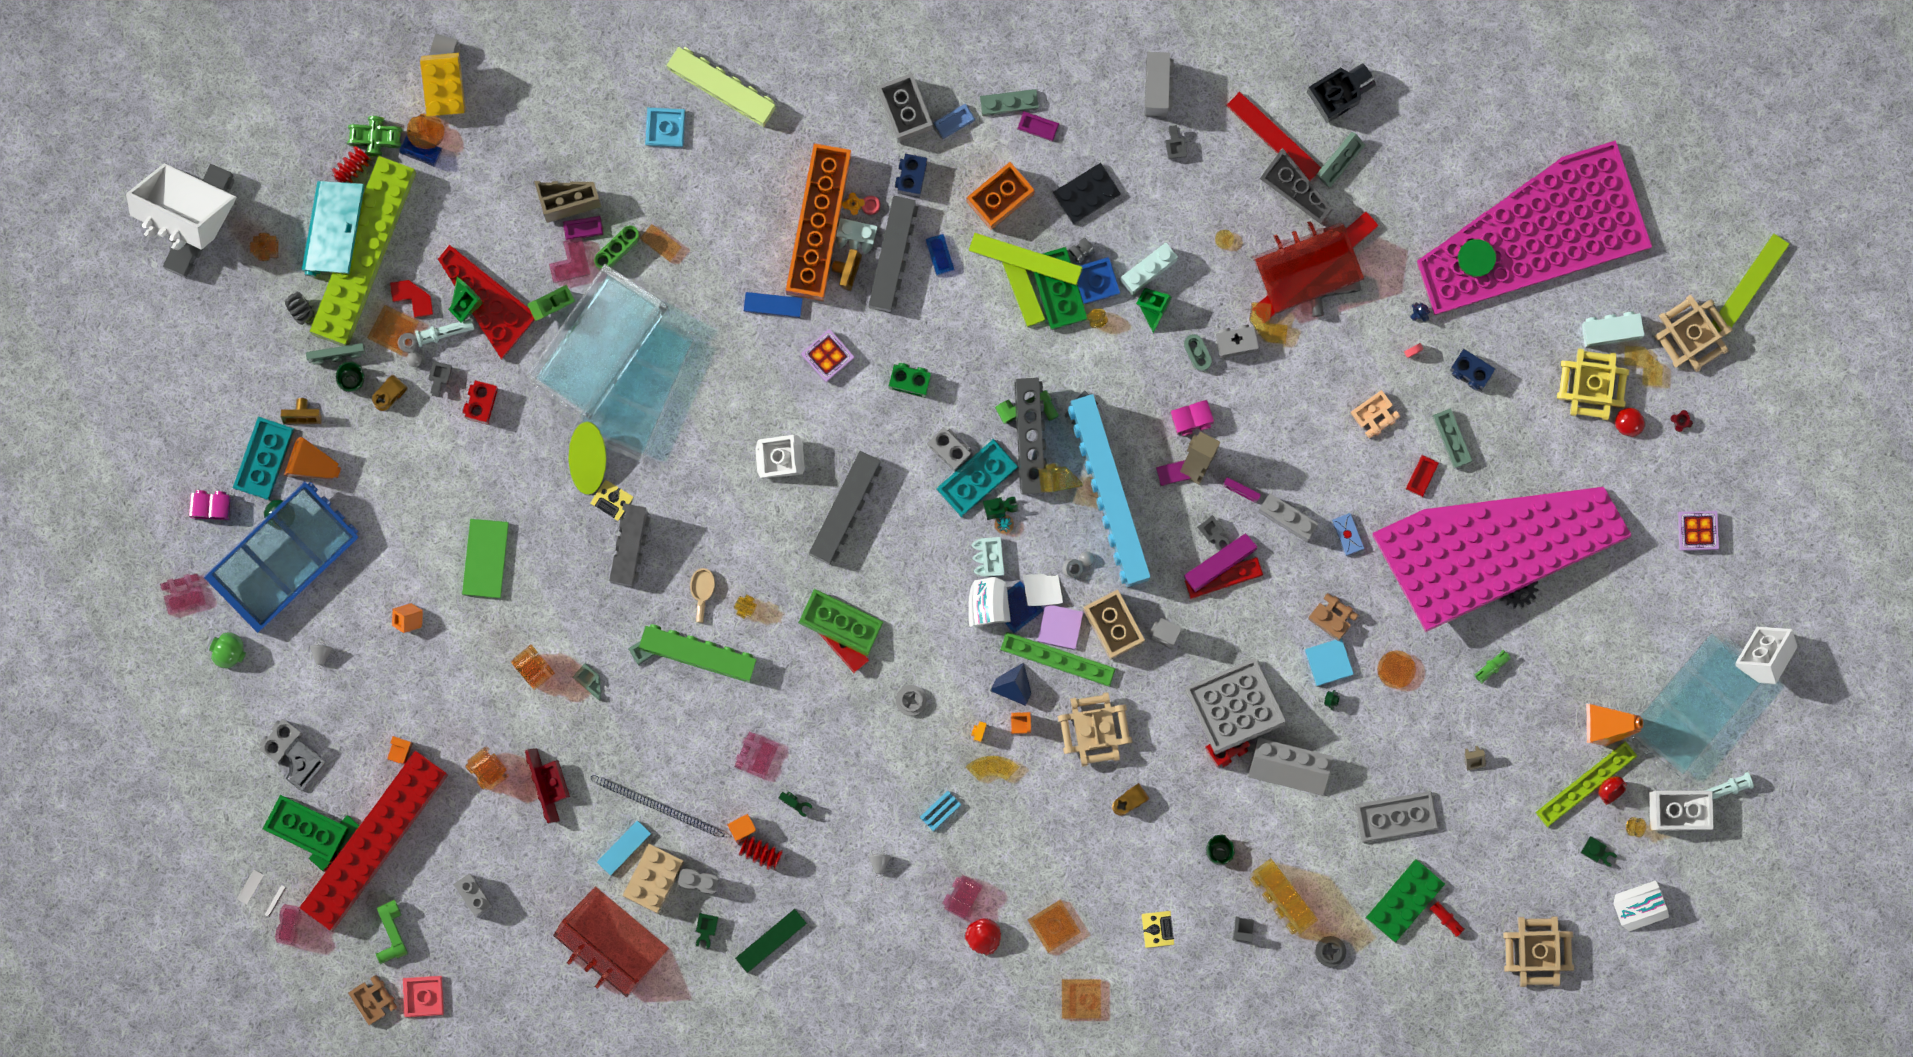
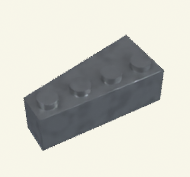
(1292, 184)
(629, 545)

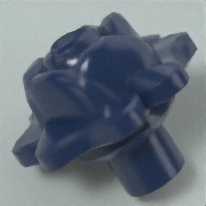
(1420, 311)

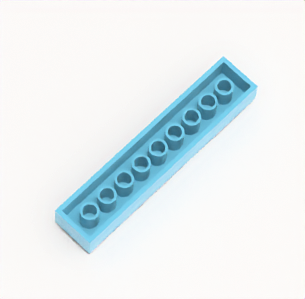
(1109, 491)

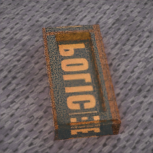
(660, 243)

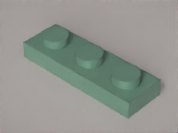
(1009, 102)
(1341, 159)
(336, 353)
(1452, 438)

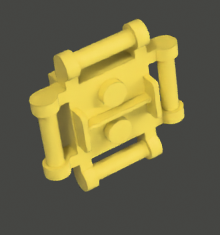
(1593, 384)

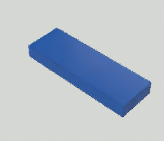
(773, 304)

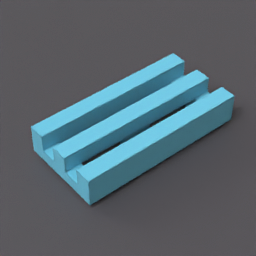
(952, 799)

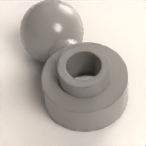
(413, 359)
(1085, 559)

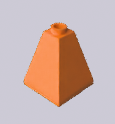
(310, 462)
(1610, 725)

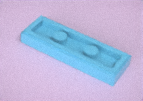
(624, 848)

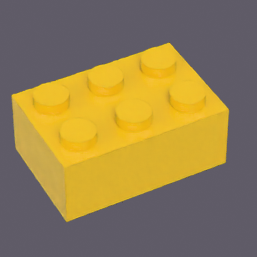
(442, 84)

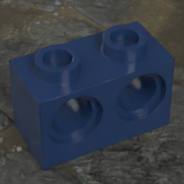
(915, 176)
(1474, 365)

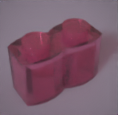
(962, 897)
(287, 929)

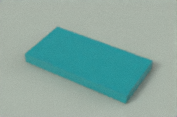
(263, 458)
(977, 478)

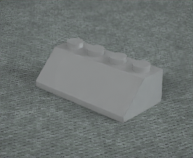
(1290, 766)

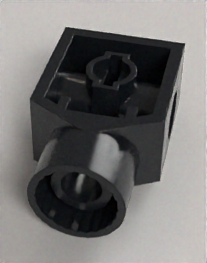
(1340, 91)

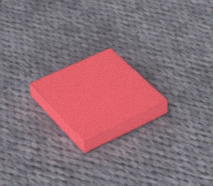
(423, 996)

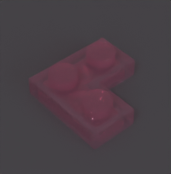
(574, 266)

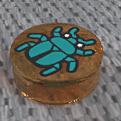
(1004, 524)

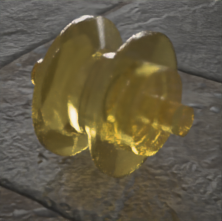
(1097, 318)
(1636, 827)

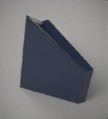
(1013, 685)

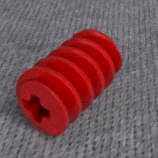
(351, 166)
(760, 853)

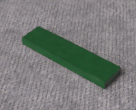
(770, 940)

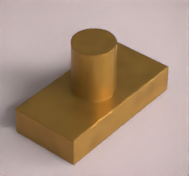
(848, 269)
(301, 414)

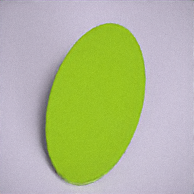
(587, 458)

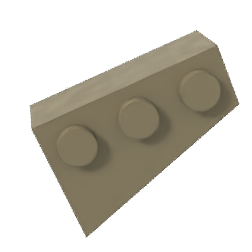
(566, 199)
(1201, 453)

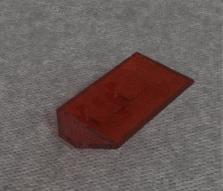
(1308, 266)
(610, 942)

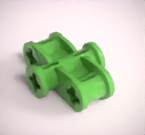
(374, 138)

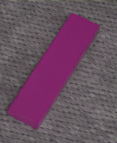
(1220, 562)

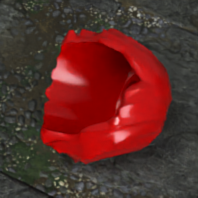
(983, 936)

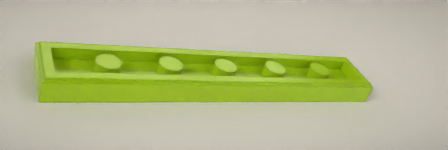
(1025, 259)
(1752, 280)
(1586, 784)

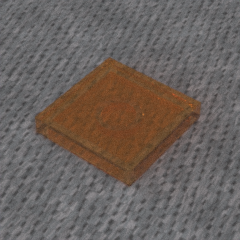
(390, 327)
(1054, 926)
(1081, 998)

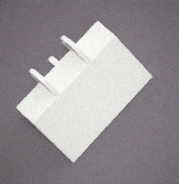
(179, 206)

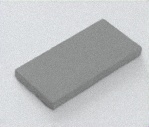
(1396, 816)

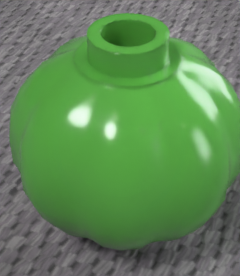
(227, 650)

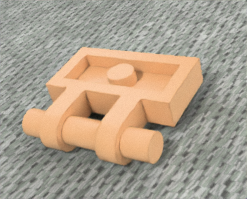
(1372, 409)

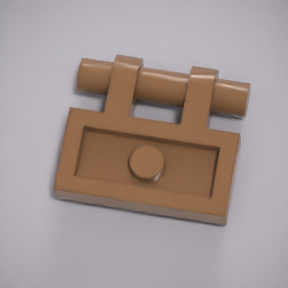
(1331, 622)
(367, 1003)

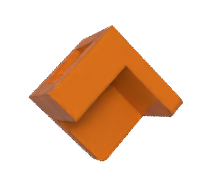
(407, 618)
(1021, 723)
(399, 750)
(741, 828)

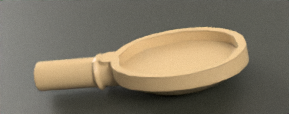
(702, 588)

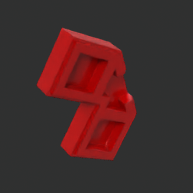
(420, 299)

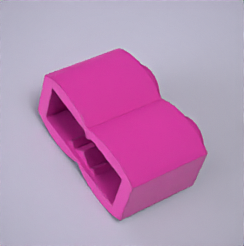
(1192, 417)
(209, 506)

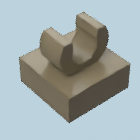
(1474, 759)

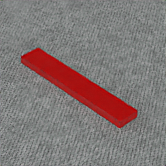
(1272, 134)

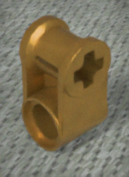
(390, 391)
(1132, 798)

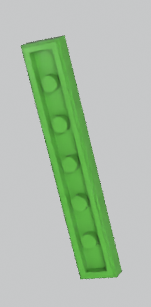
(1057, 659)

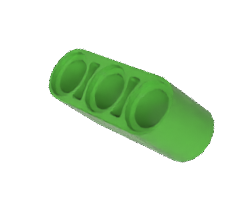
(619, 239)

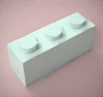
(1149, 268)
(1612, 329)

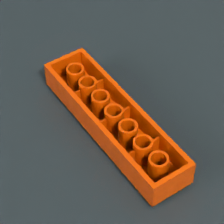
(818, 222)

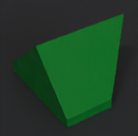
(464, 301)
(1153, 306)

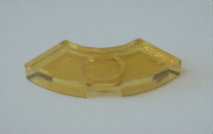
(991, 766)

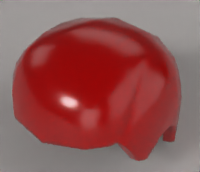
(1629, 422)
(1612, 789)

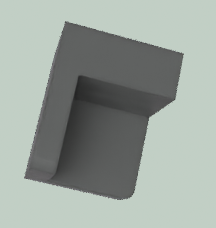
(1243, 930)

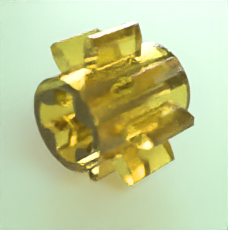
(745, 606)

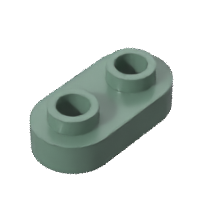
(1197, 353)

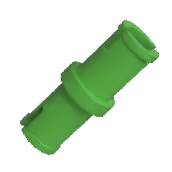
(1492, 666)

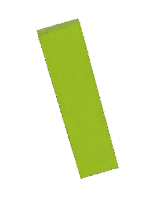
(1024, 294)

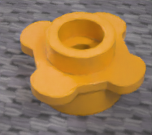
(858, 203)

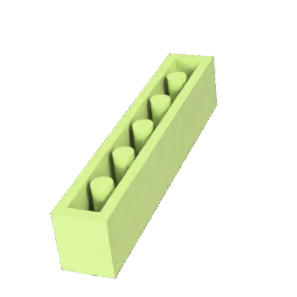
(720, 86)

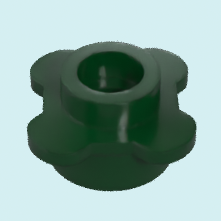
(1332, 699)

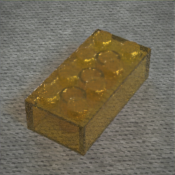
(1283, 896)

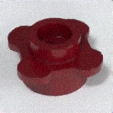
(1686, 421)

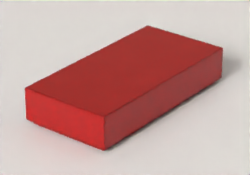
(1422, 476)

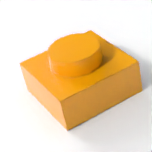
(978, 731)

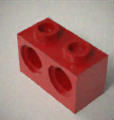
(485, 403)
(1230, 753)

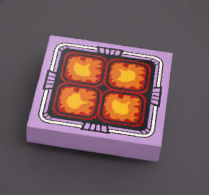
(827, 355)
(1698, 530)

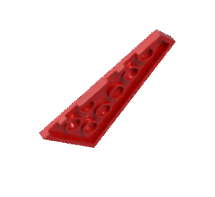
(501, 314)

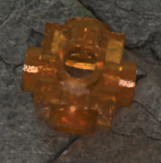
(270, 250)

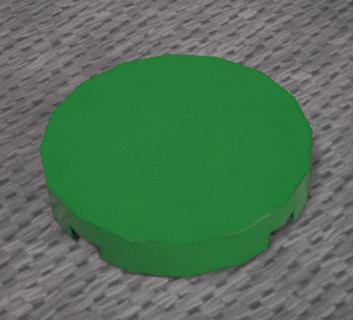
(1476, 258)

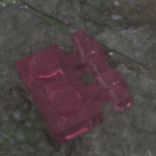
(185, 599)
(762, 757)

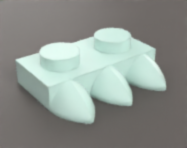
(856, 233)
(990, 557)

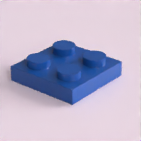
(1097, 281)

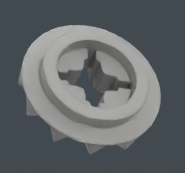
(908, 691)

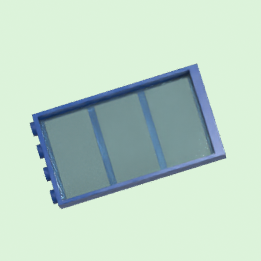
(281, 556)

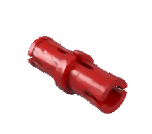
(1447, 919)

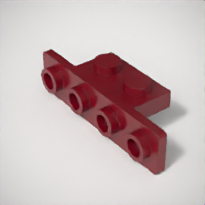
(548, 782)

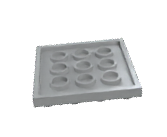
(1235, 706)

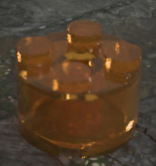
(532, 667)
(487, 769)

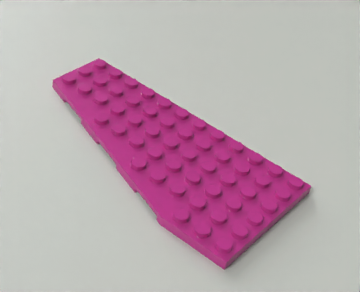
(1549, 227)
(1481, 551)

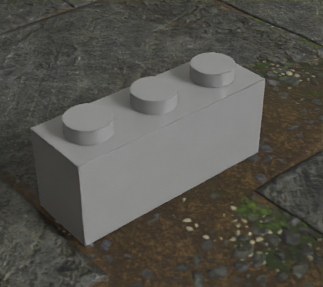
(1288, 517)

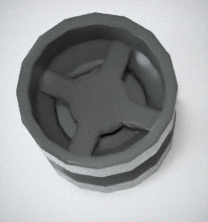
(1082, 250)

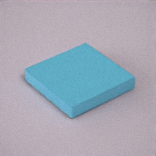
(665, 127)
(1328, 662)

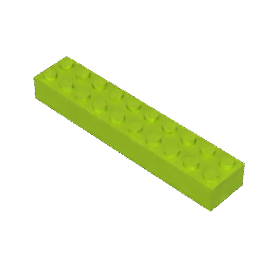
(377, 220)

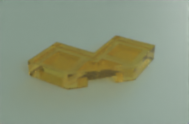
(1260, 320)
(1641, 357)

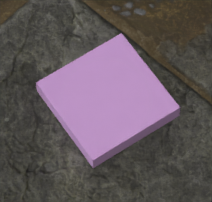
(1060, 626)

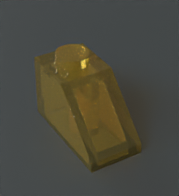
(1057, 478)

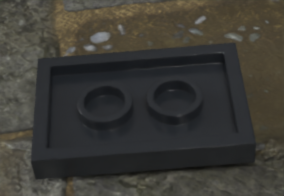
(1086, 193)

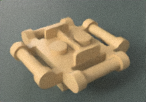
(1693, 333)
(1095, 729)
(1539, 951)

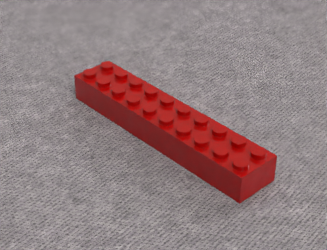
(373, 841)

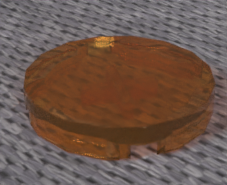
(425, 131)
(1396, 669)

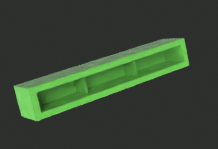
(697, 654)

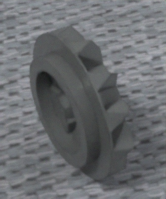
(1335, 943)

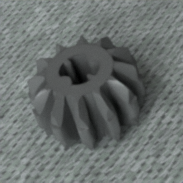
(299, 308)

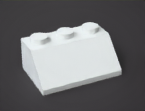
(1767, 654)

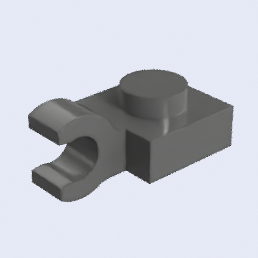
(1175, 146)
(439, 375)

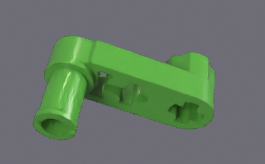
(1008, 412)
(388, 913)

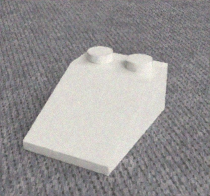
(1681, 810)

